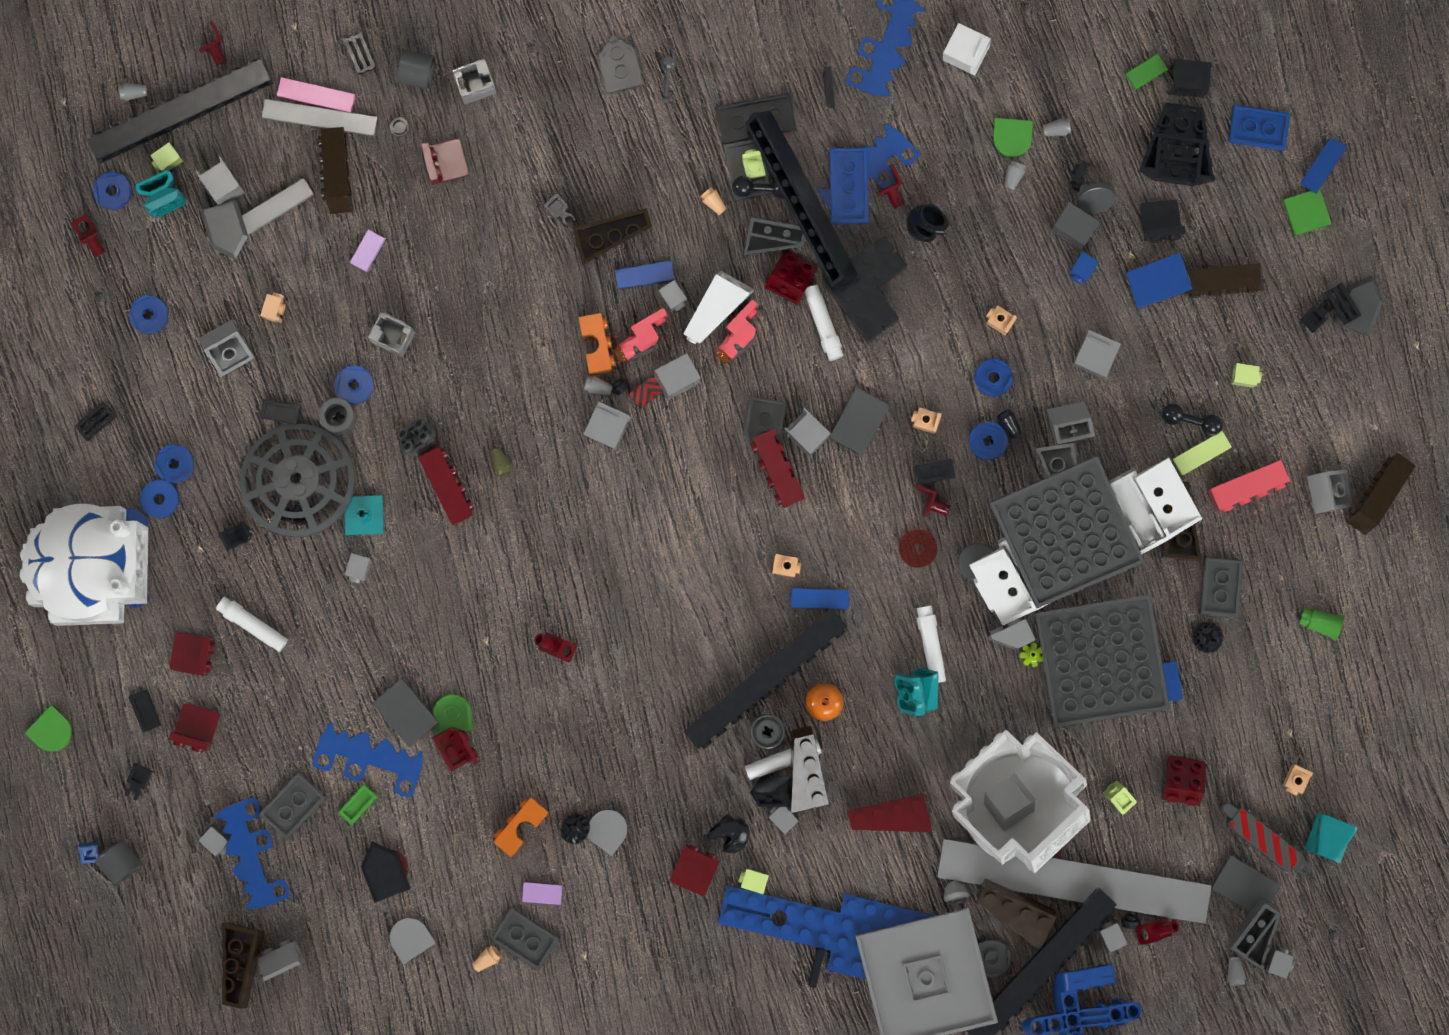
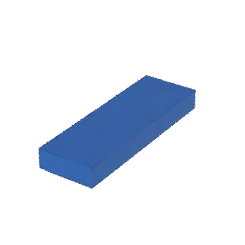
(1323, 165)
(644, 275)
(819, 598)

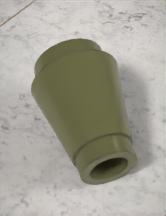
(501, 464)

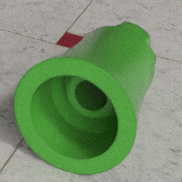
(1322, 622)

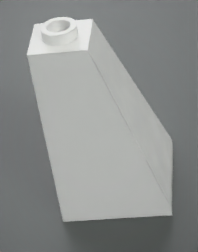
(717, 304)

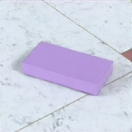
(367, 251)
(542, 893)

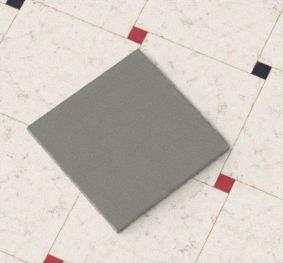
(927, 976)

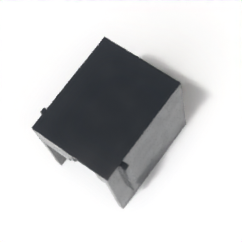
(1190, 78)

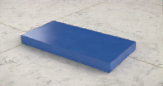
(849, 186)

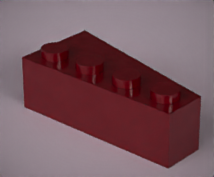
(777, 468)
(445, 484)
(896, 815)

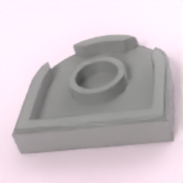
(608, 830)
(410, 938)

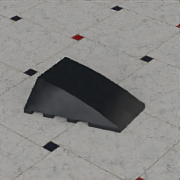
(1179, 148)

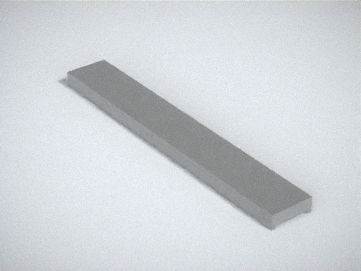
(1077, 881)

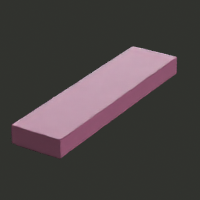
(315, 95)

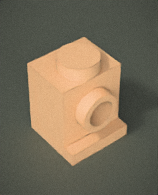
(273, 307)
(1004, 326)
(930, 426)
(779, 569)
(1294, 772)

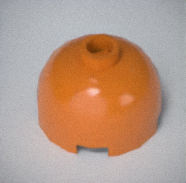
(817, 696)

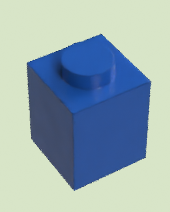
(1083, 268)

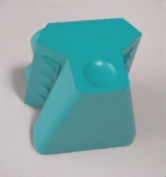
(160, 194)
(917, 691)
(1329, 837)

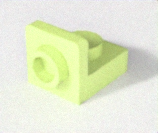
(753, 164)
(1119, 797)

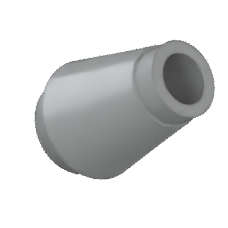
(131, 91)
(1057, 128)
(1014, 174)
(597, 386)
(1236, 973)

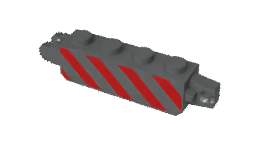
(1264, 840)

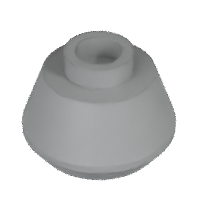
(955, 893)

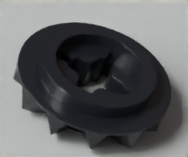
(1199, 640)
(575, 837)

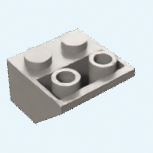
(1070, 423)
(1013, 637)

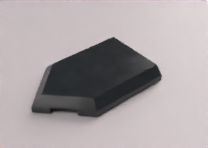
(384, 872)

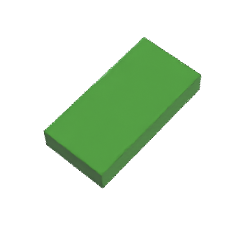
(1146, 72)
(358, 804)

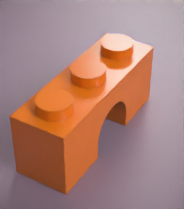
(594, 327)
(508, 838)

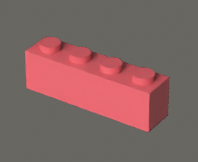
(1249, 485)

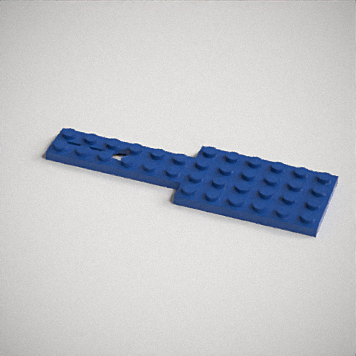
(816, 925)

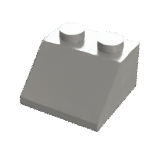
(226, 348)
(1330, 491)
(280, 960)

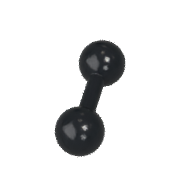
(743, 187)
(1210, 425)

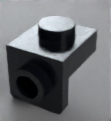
(1078, 172)
(236, 536)

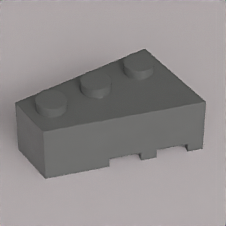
(772, 236)
(1256, 932)

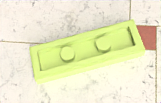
(1201, 453)

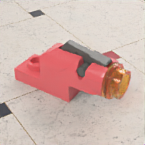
(741, 335)
(643, 339)

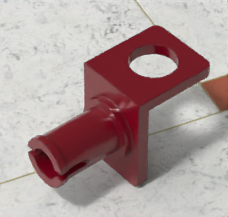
(213, 48)
(892, 191)
(89, 236)
(932, 504)
(555, 646)
(1157, 930)

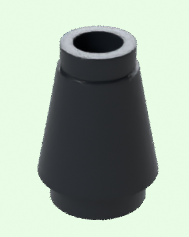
(1009, 423)

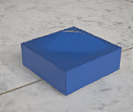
(89, 852)

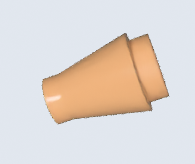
(713, 200)
(487, 958)

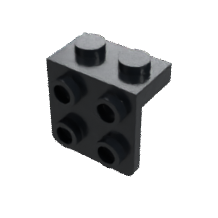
(1161, 221)

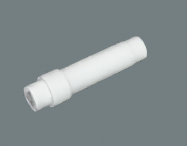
(829, 340)
(235, 613)
(927, 625)
(772, 763)

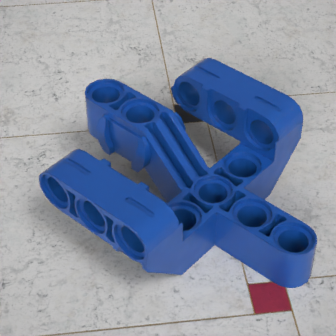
(1066, 986)

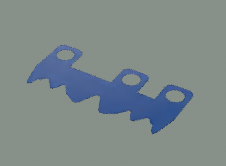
(885, 54)
(877, 156)
(359, 752)
(244, 845)

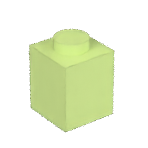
(166, 158)
(1246, 375)
(753, 880)

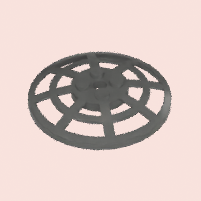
(297, 491)

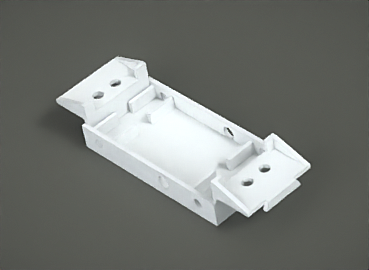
(1142, 512)

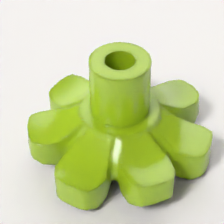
(1029, 658)

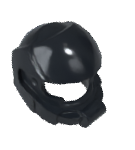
(926, 222)
(735, 830)

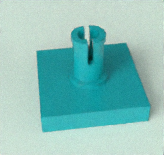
(365, 516)

